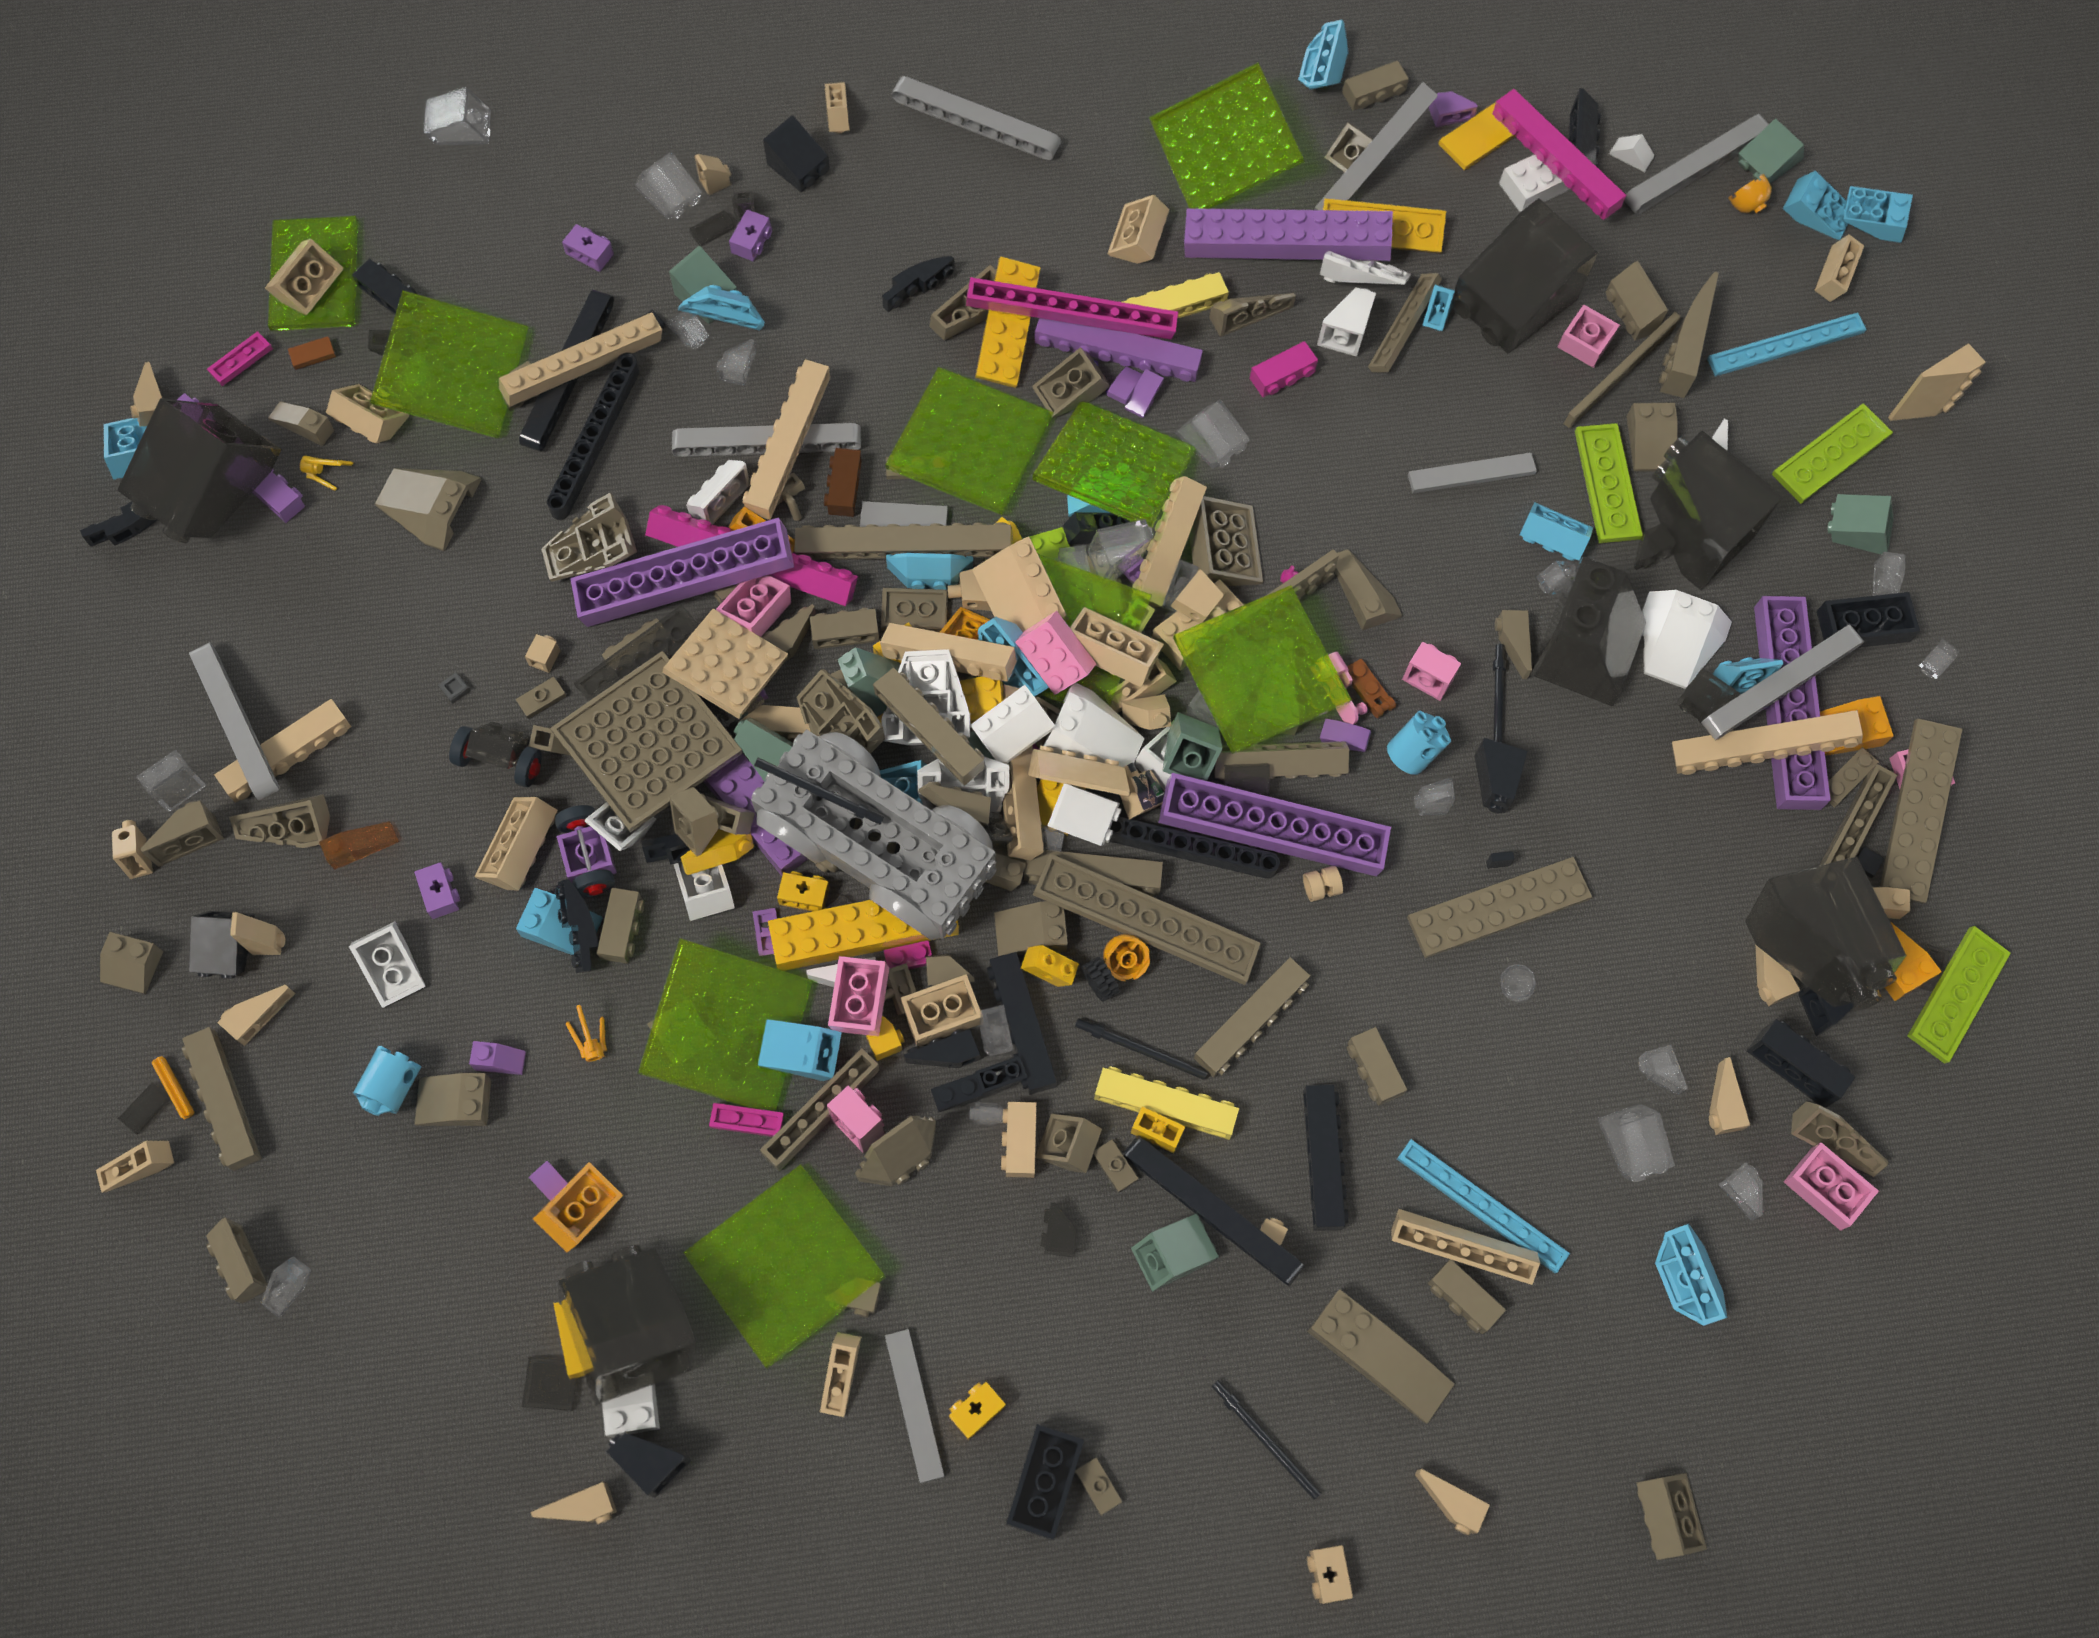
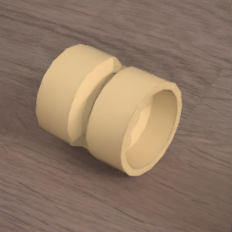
(1322, 883)

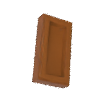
(311, 352)

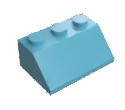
(1556, 532)

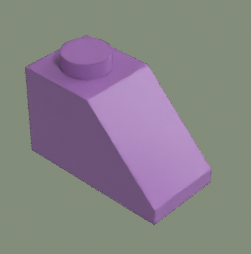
(1451, 109)
(496, 1058)

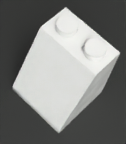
(1347, 323)
(1084, 814)

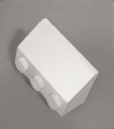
(719, 491)
(1013, 725)

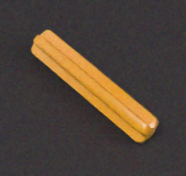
(173, 1087)

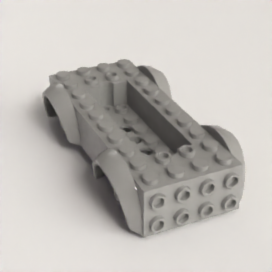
(941, 851)

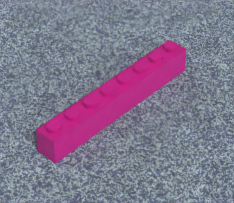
(1558, 154)

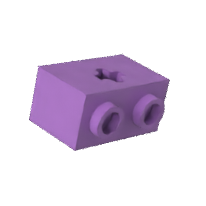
(750, 235)
(588, 247)
(429, 881)

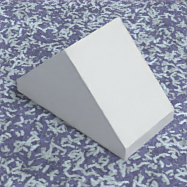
(1633, 151)

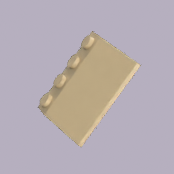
(1940, 385)
(1018, 586)
(1079, 772)

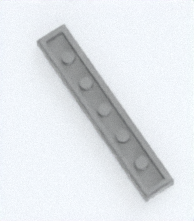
(1472, 472)
(914, 1406)

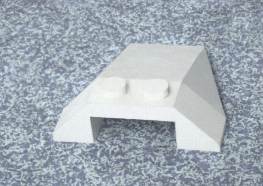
(1360, 271)
(1680, 635)
(938, 680)
(1093, 729)
(991, 781)

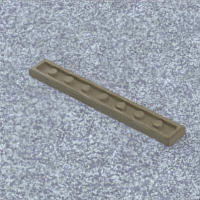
(1622, 370)

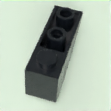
(1083, 525)
(949, 1052)

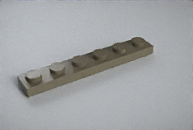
(1404, 323)

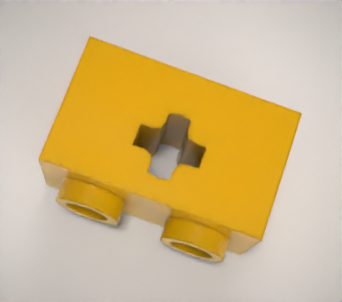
(812, 899)
(1049, 966)
(1157, 1129)
(971, 1424)

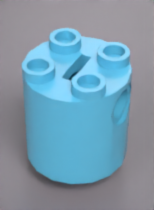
(1418, 743)
(386, 1082)

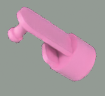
(1348, 712)

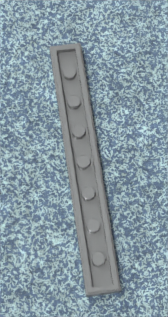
(1381, 145)

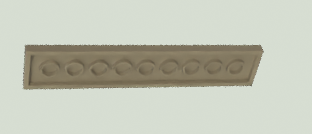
(1147, 919)

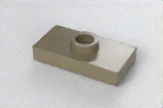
(541, 697)
(1115, 1166)
(1098, 1486)

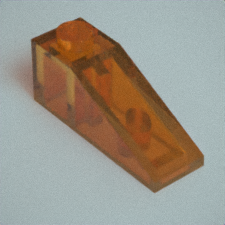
(357, 843)

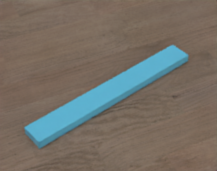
(1786, 344)
(1482, 1205)

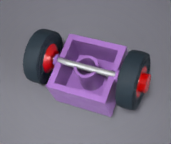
(584, 852)

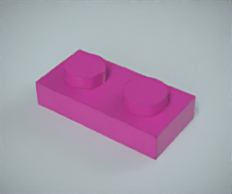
(912, 954)

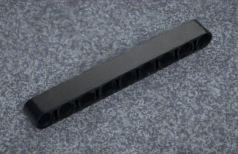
(552, 402)
(593, 445)
(1190, 852)
(1213, 1211)

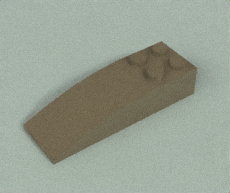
(1686, 349)
(1381, 1356)

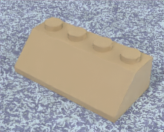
(1116, 646)
(516, 843)

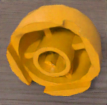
(1752, 196)
(1126, 957)

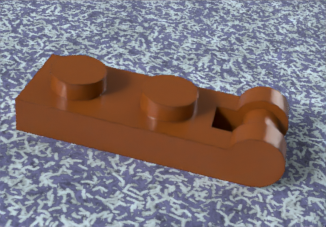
(1370, 689)

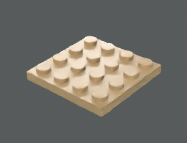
(725, 663)

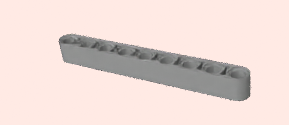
(976, 118)
(1694, 165)
(753, 439)
(1782, 682)
(234, 721)

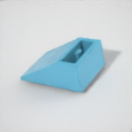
(1817, 205)
(1878, 212)
(800, 1049)

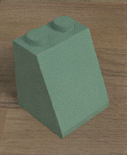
(1771, 152)
(696, 273)
(1862, 522)
(861, 671)
(760, 742)
(1191, 747)
(1174, 1252)

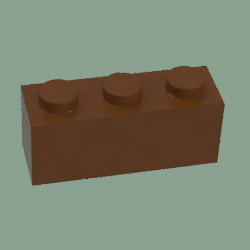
(843, 482)

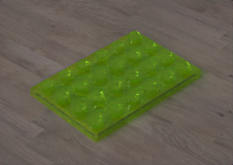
(338, 239)

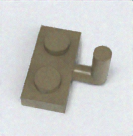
(792, 488)
(899, 985)

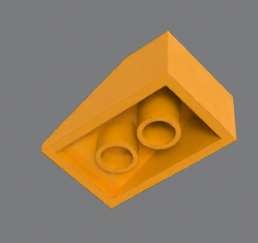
(964, 624)
(1873, 723)
(1914, 970)
(578, 1207)

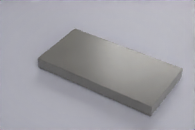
(902, 514)

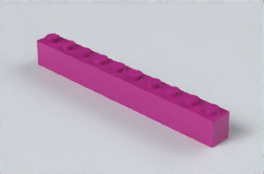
(1071, 308)
(806, 575)

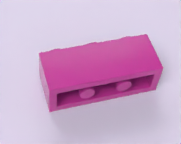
(1283, 369)

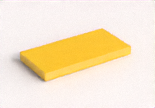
(1475, 138)

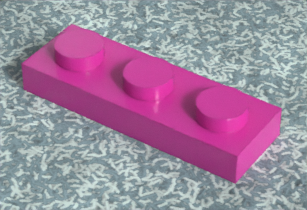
(239, 358)
(746, 1120)

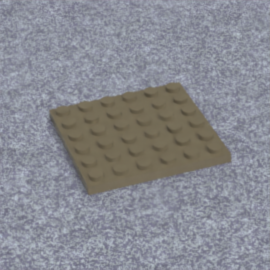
(645, 742)

